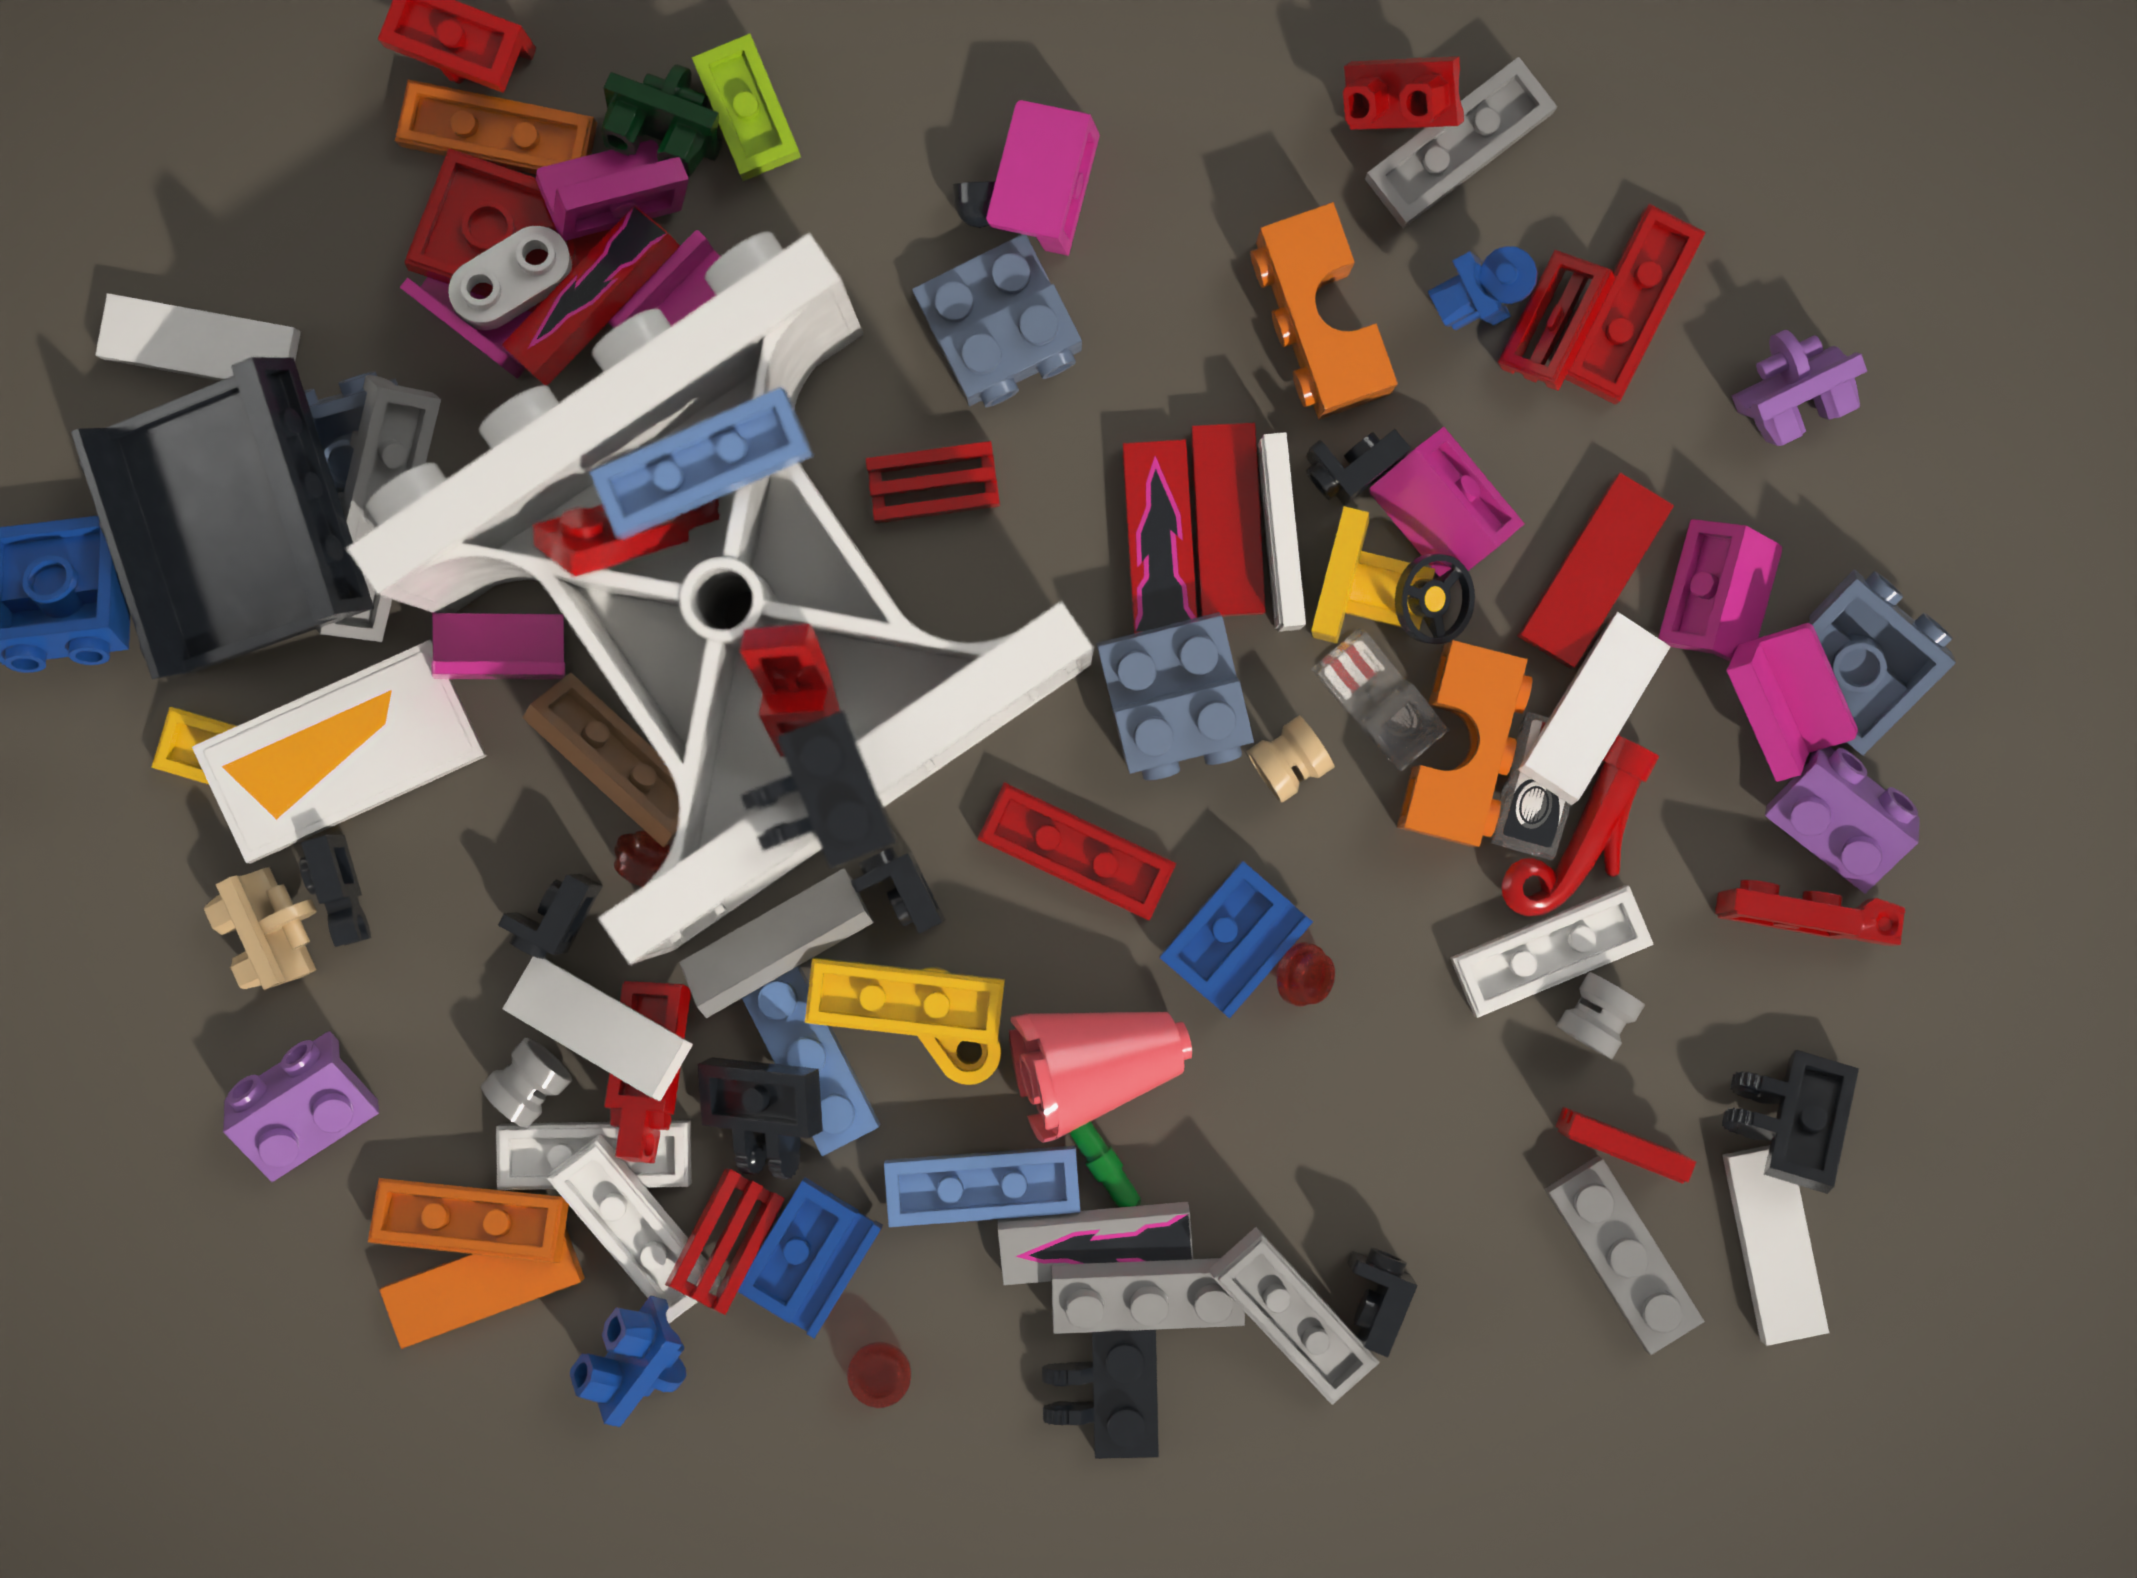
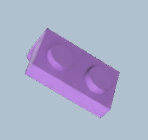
(1846, 817)
(297, 1107)

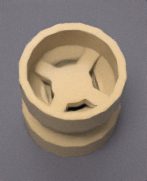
(1290, 759)

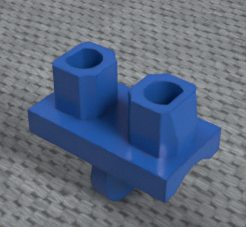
(1483, 286)
(639, 1359)

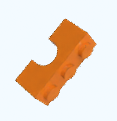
(1335, 365)
(1484, 692)

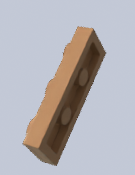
(608, 755)

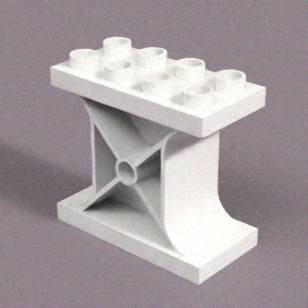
(662, 616)

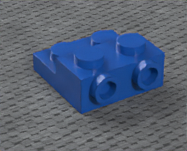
(59, 595)

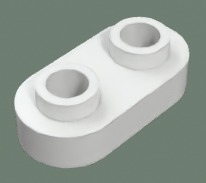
(514, 281)

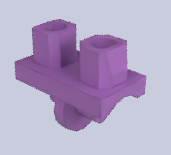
(1794, 376)

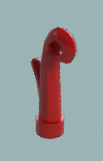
(1598, 829)

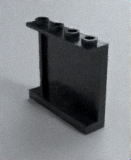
(223, 520)

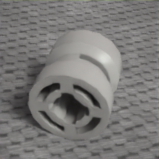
(1600, 1015)
(526, 1082)

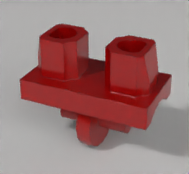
(1403, 93)

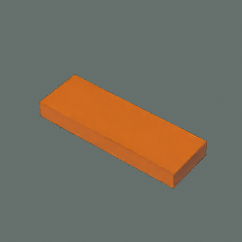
(491, 128)
(468, 1220)
(471, 1291)

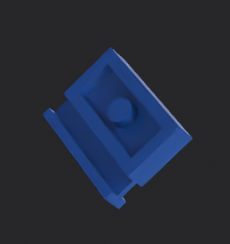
(1235, 939)
(809, 1257)

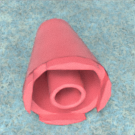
(1092, 1063)

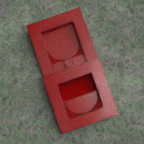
(790, 676)

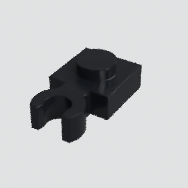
(332, 877)

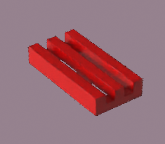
(1556, 372)
(931, 457)
(1625, 1146)
(747, 1251)

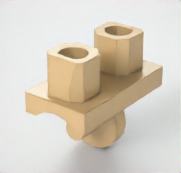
(267, 928)

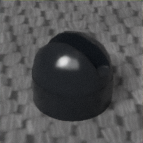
(973, 201)

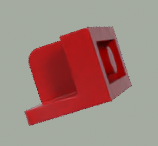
(457, 40)

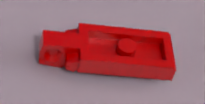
(586, 542)
(1814, 914)
(631, 1110)

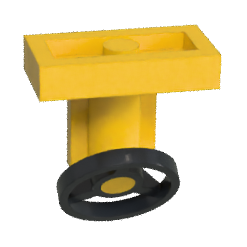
(1388, 588)

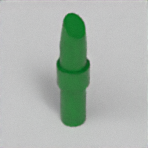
(1105, 1166)

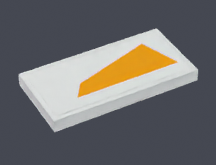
(338, 752)

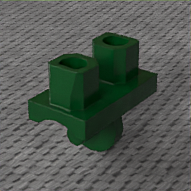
(664, 111)

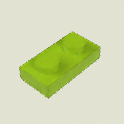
(746, 107)

